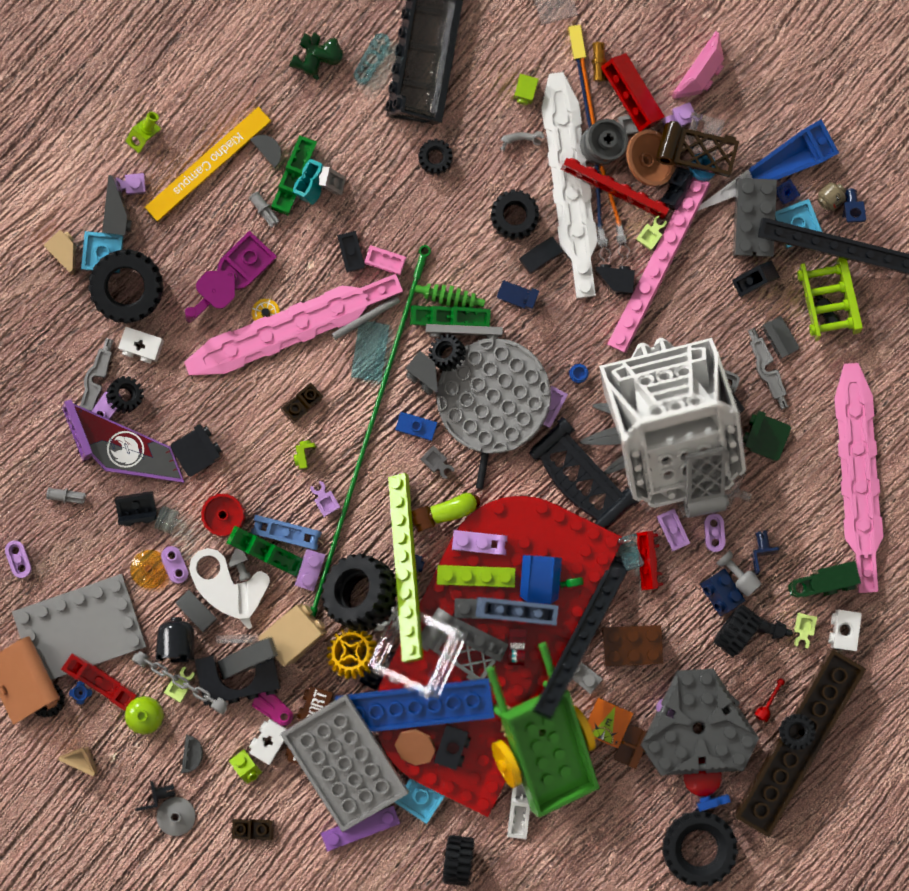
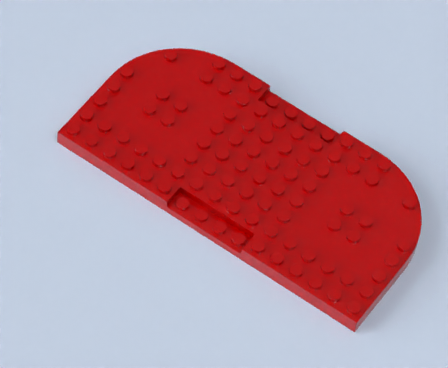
(532, 529)

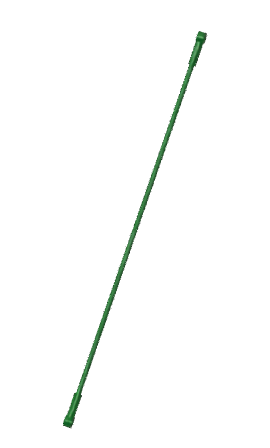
(417, 275)

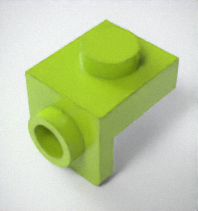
(300, 458)
(245, 767)

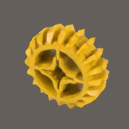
(346, 658)

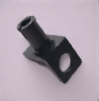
(158, 793)

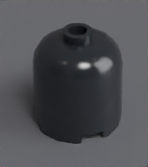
(175, 641)

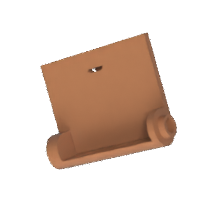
(24, 681)

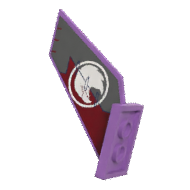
(119, 447)

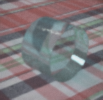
(166, 519)

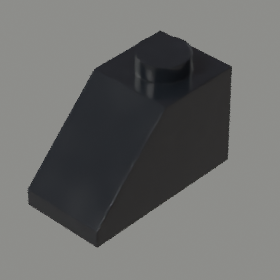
(756, 278)

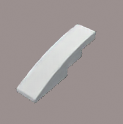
(518, 814)

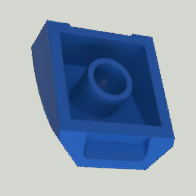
(540, 579)

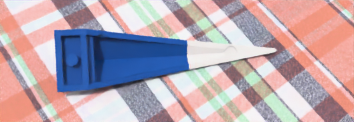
(798, 153)

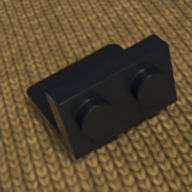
(196, 450)

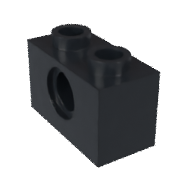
(449, 759)

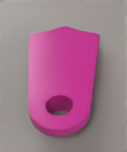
(273, 708)

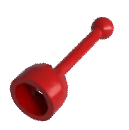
(763, 712)

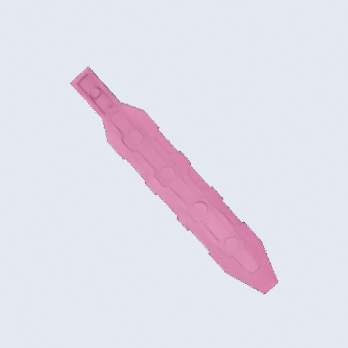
(288, 327)
(859, 472)

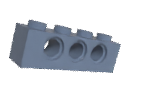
(516, 611)

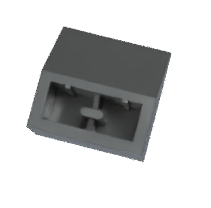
(423, 371)

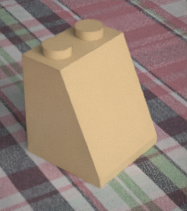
(295, 634)

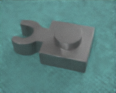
(435, 460)

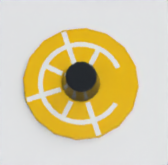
(264, 308)

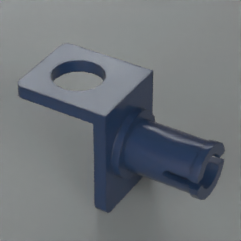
(853, 208)
(764, 549)

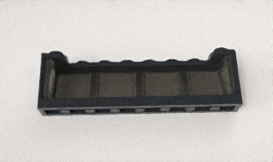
(423, 60)

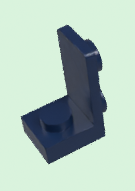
(517, 295)

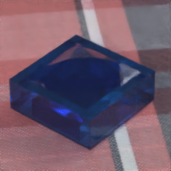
(787, 192)

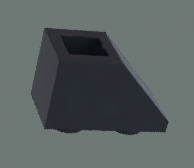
(616, 280)

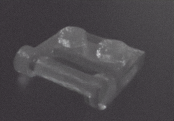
(711, 126)

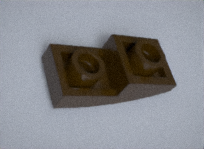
(302, 403)
(253, 829)

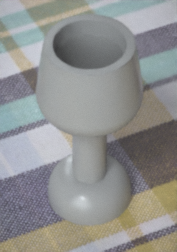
(747, 581)

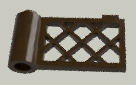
(674, 138)

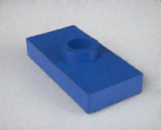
(416, 426)

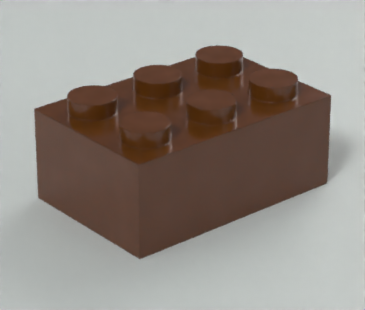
(632, 645)

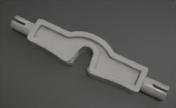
(99, 369)
(771, 378)

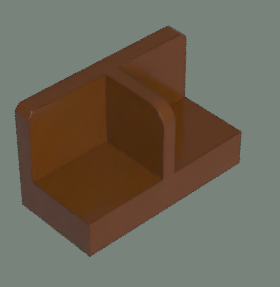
(630, 747)

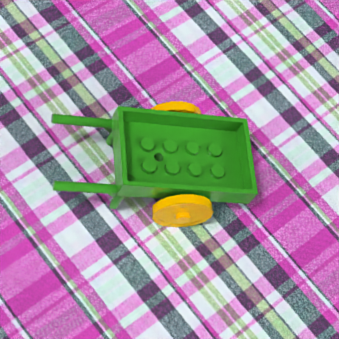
(549, 762)

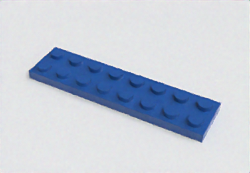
(407, 709)

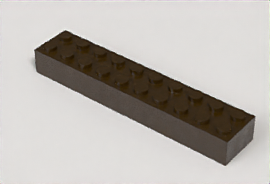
(787, 767)

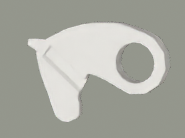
(232, 599)

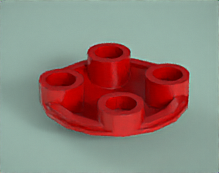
(702, 783)

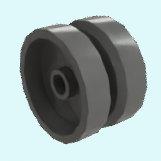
(603, 142)

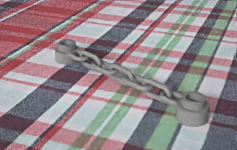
(218, 705)

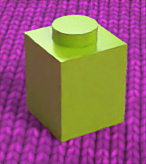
(525, 89)

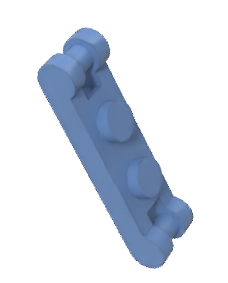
(285, 532)

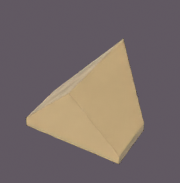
(81, 760)

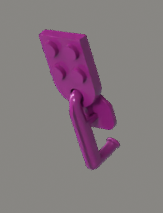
(245, 261)

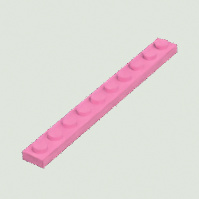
(658, 266)

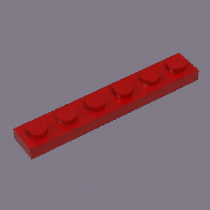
(608, 185)

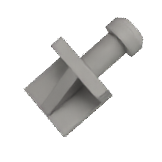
(238, 559)

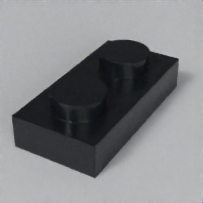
(351, 252)

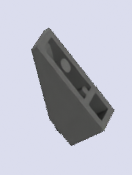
(116, 213)

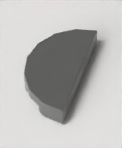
(269, 148)
(192, 754)

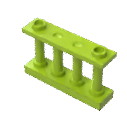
(845, 286)

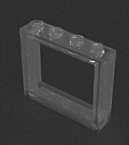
(442, 668)

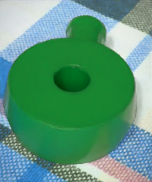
(572, 582)

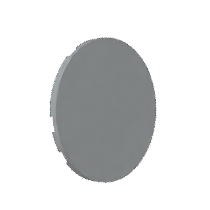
(494, 396)

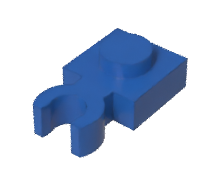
(707, 802)

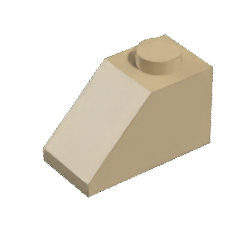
(63, 249)

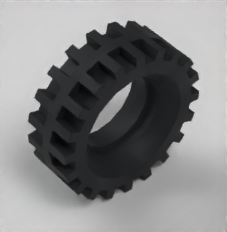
(726, 849)

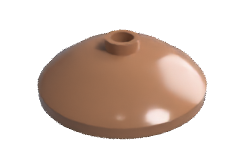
(645, 146)

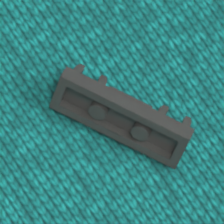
(481, 641)

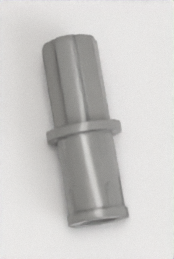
(264, 209)
(65, 496)

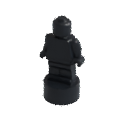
(829, 317)
(778, 629)

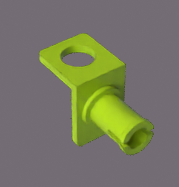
(143, 131)

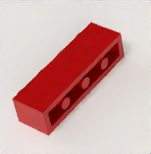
(632, 92)

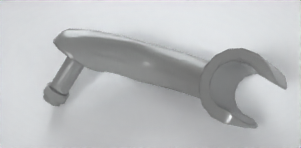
(521, 136)

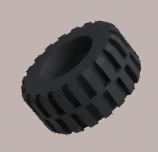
(126, 312)
(341, 583)

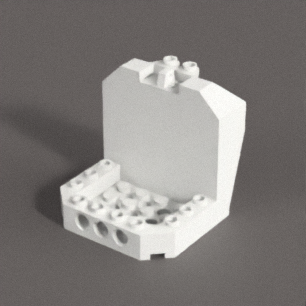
(669, 405)

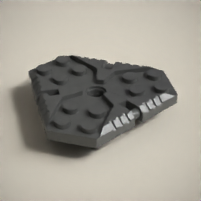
(724, 739)

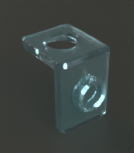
(629, 553)

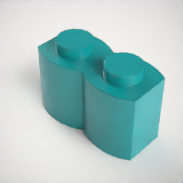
(307, 185)

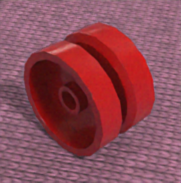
(211, 514)

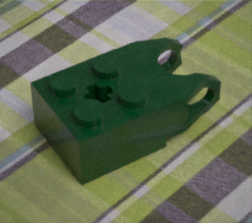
(827, 580)

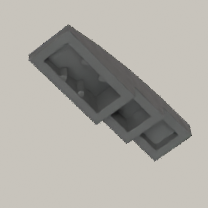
(247, 658)

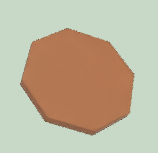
(415, 747)

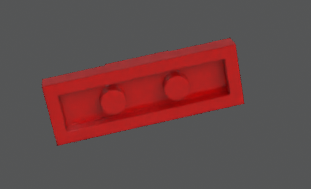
(648, 571)

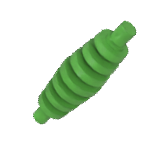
(443, 294)

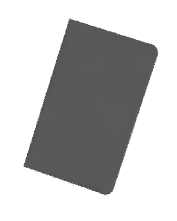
(780, 337)

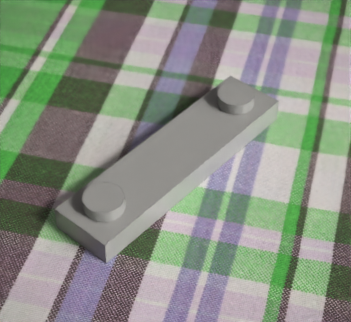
(490, 332)

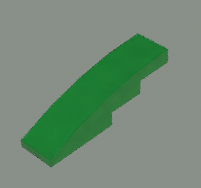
(300, 156)
(449, 316)
(265, 551)

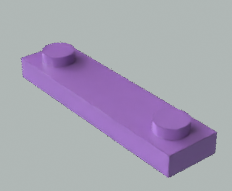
(375, 823)

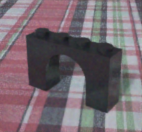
(265, 680)

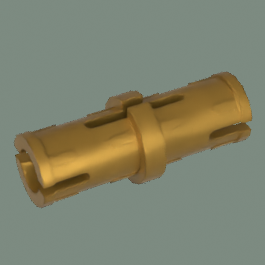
(598, 61)

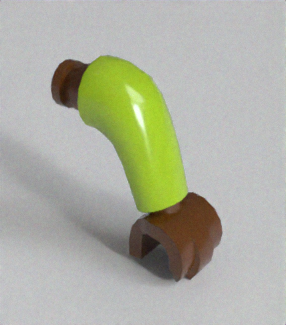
(450, 510)

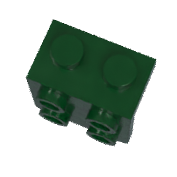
(766, 436)

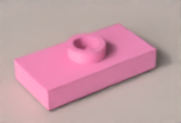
(385, 260)

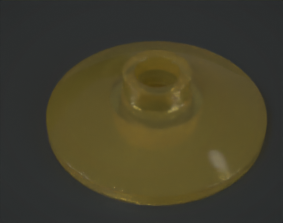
(139, 574)

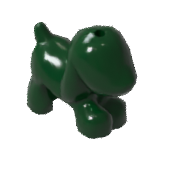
(328, 53)

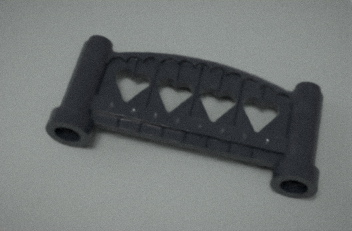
(559, 440)

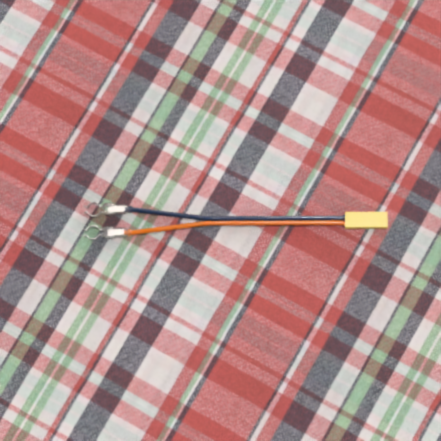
(579, 53)

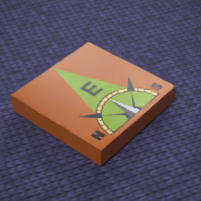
(609, 722)

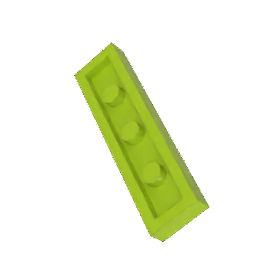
(475, 576)

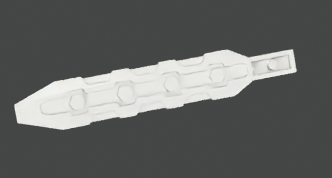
(570, 194)

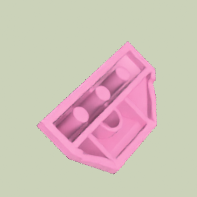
(702, 70)

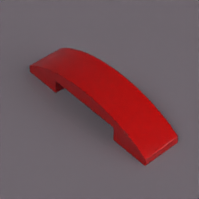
(98, 680)

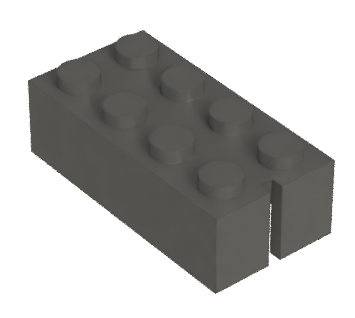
(753, 201)

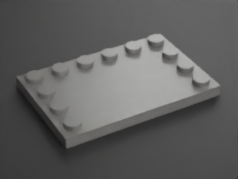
(89, 622)
(344, 762)

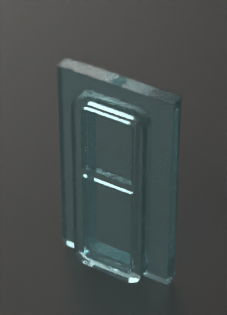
(370, 351)

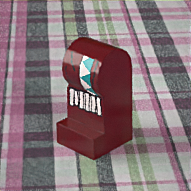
(517, 646)

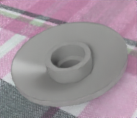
(183, 809)

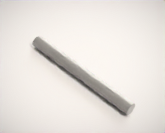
(366, 317)

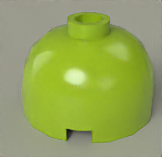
(144, 715)

